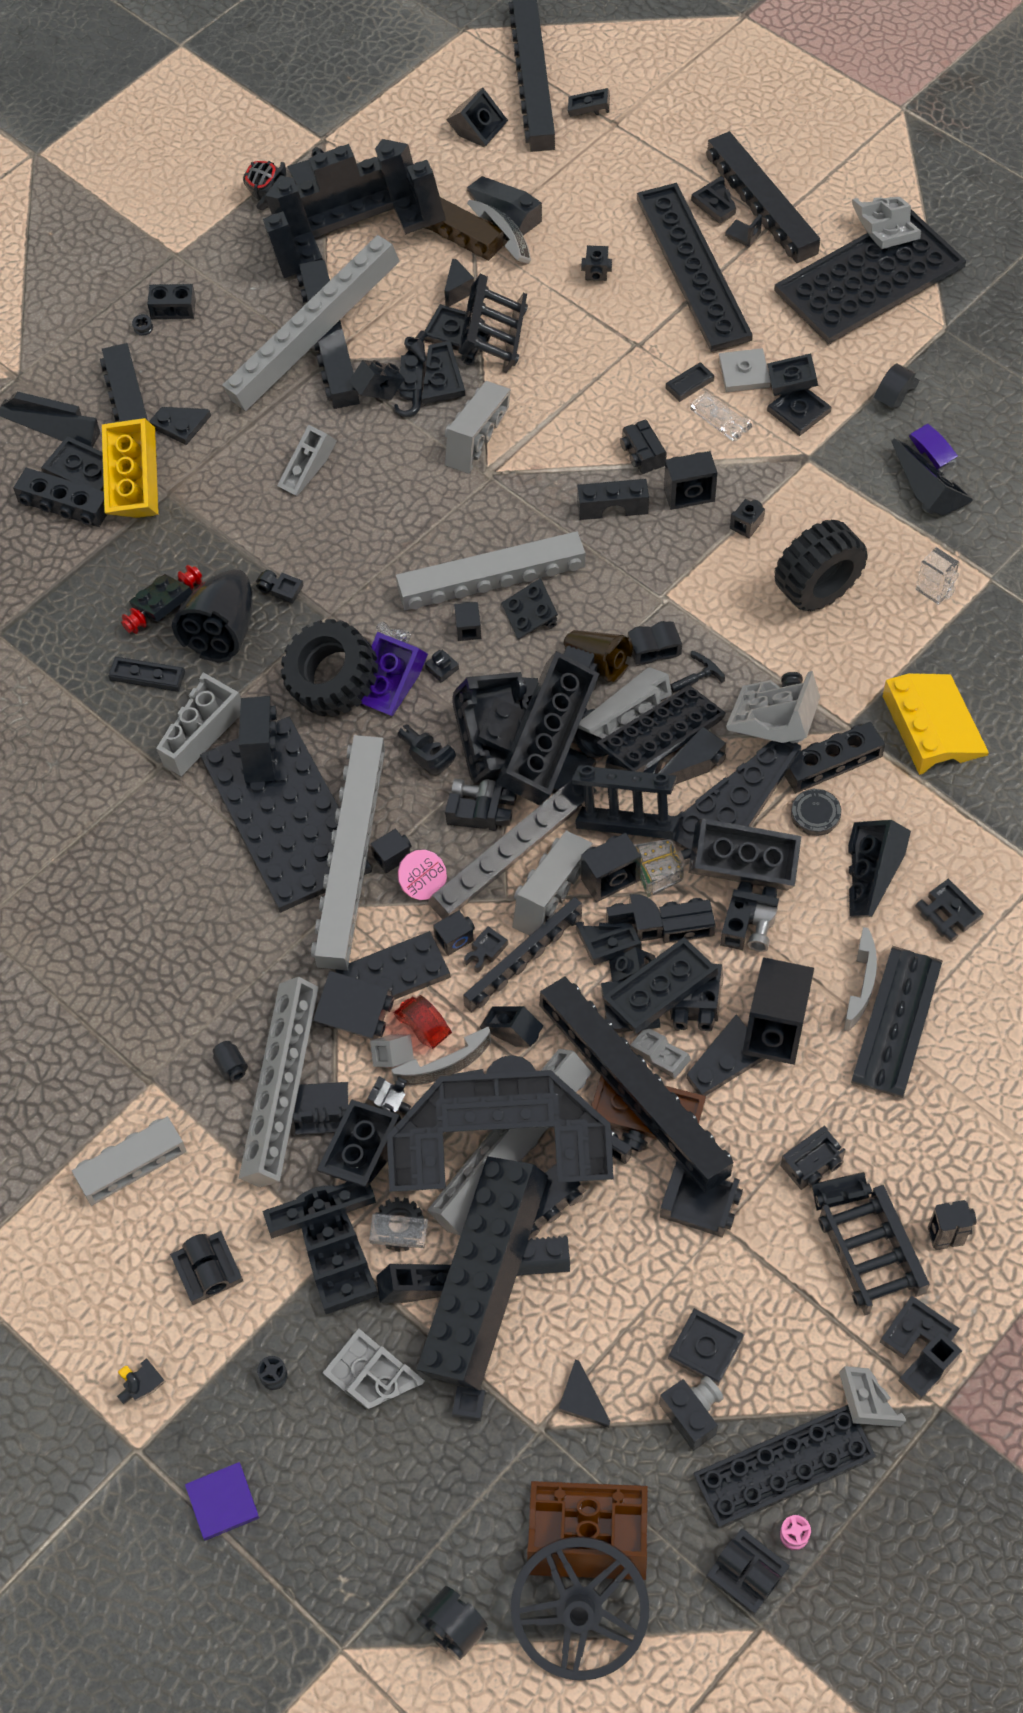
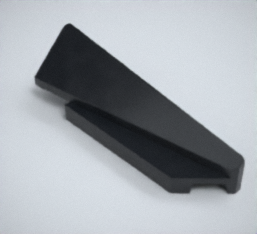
(50, 417)

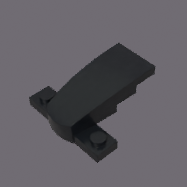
(330, 1241)

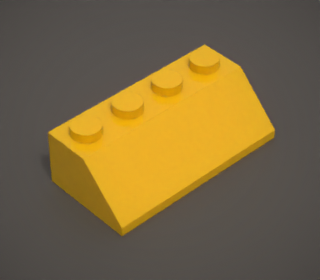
(130, 468)

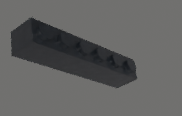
(124, 383)

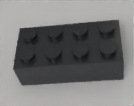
(745, 854)

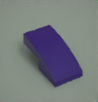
(934, 445)

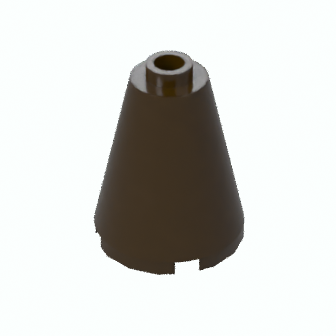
(608, 649)

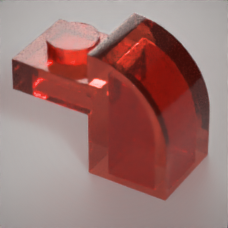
(424, 1020)

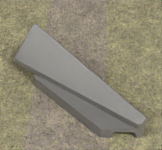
(628, 703)

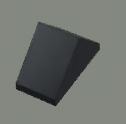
(457, 284)

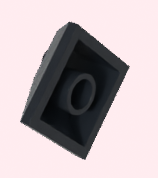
(477, 118)

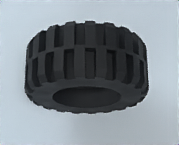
(820, 565)
(347, 686)

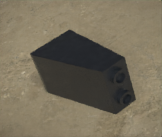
(778, 1011)

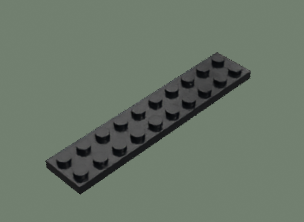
(694, 267)

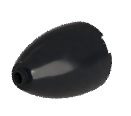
(216, 616)

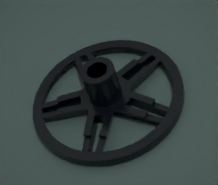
(580, 1608)

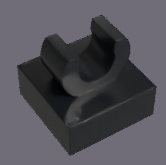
(441, 665)

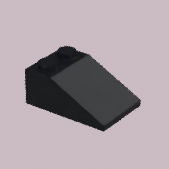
(359, 1144)

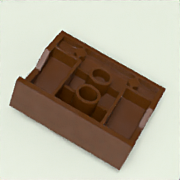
(588, 1510)

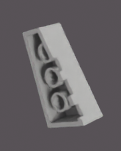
(475, 425)
(200, 723)
(549, 883)

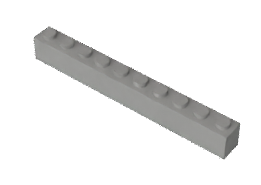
(311, 323)
(349, 853)

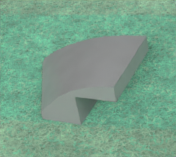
(887, 220)
(369, 1372)

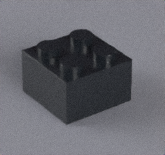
(690, 480)
(610, 867)

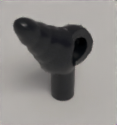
(417, 345)

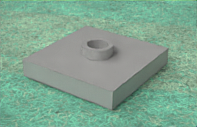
(744, 370)

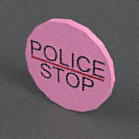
(421, 874)

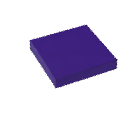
(222, 1501)

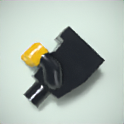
(139, 1383)

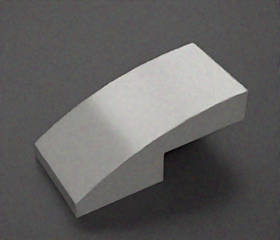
(660, 1053)

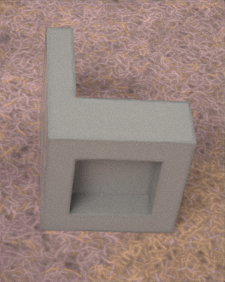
(391, 1050)

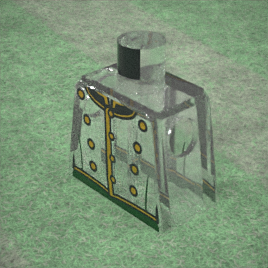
(661, 865)

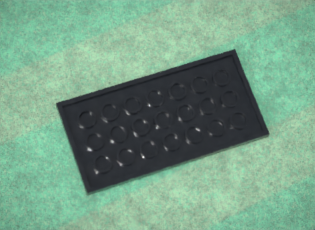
(866, 280)
(281, 821)

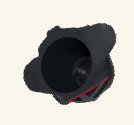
(260, 178)

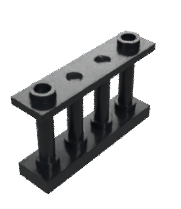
(474, 324)
(620, 821)
(891, 1229)

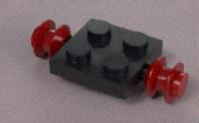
(160, 598)

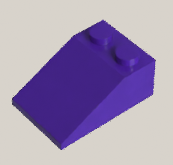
(397, 671)

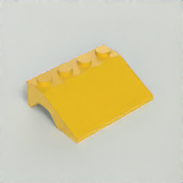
(932, 719)

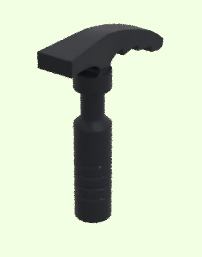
(711, 668)

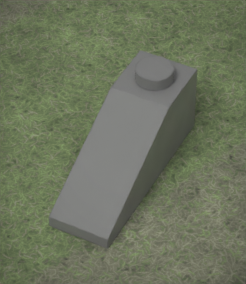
(307, 460)

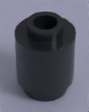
(229, 1061)

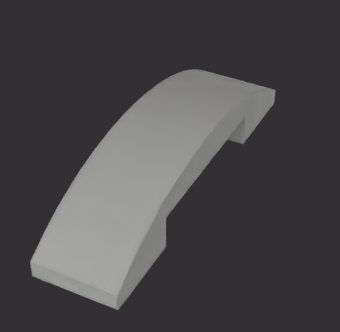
(867, 955)

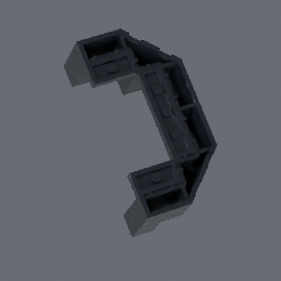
(348, 194)
(498, 1103)

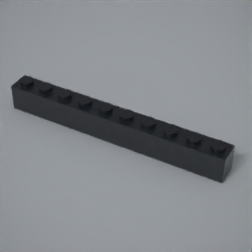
(532, 75)
(636, 1084)

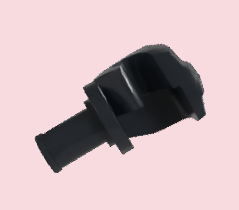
(426, 753)

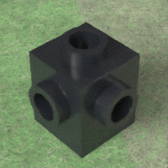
(596, 263)

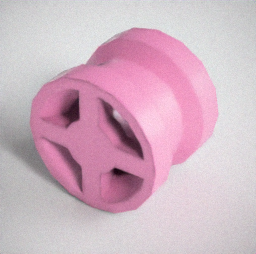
(797, 1527)

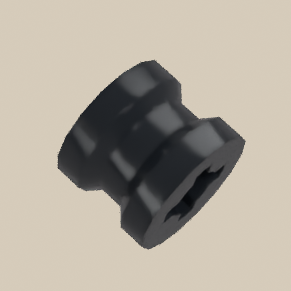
(269, 1367)

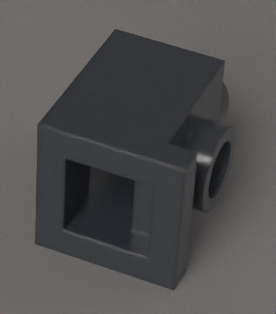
(749, 513)

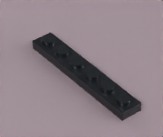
(517, 960)

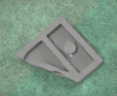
(868, 1399)

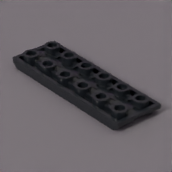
(661, 730)
(897, 1022)
(783, 1466)

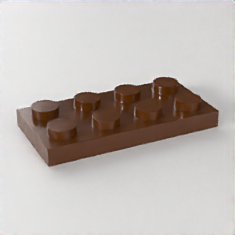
(620, 1116)

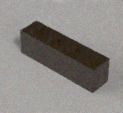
(469, 231)

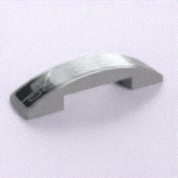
(516, 245)
(451, 1064)

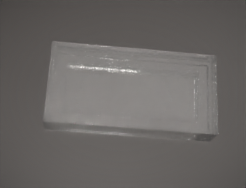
(398, 1231)

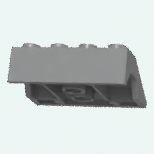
(774, 711)

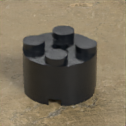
(453, 1622)

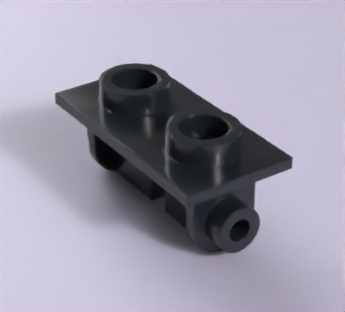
(841, 1190)

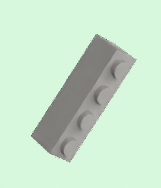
(129, 1160)

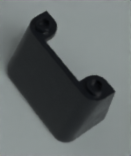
(471, 707)

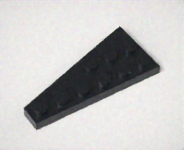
(741, 794)

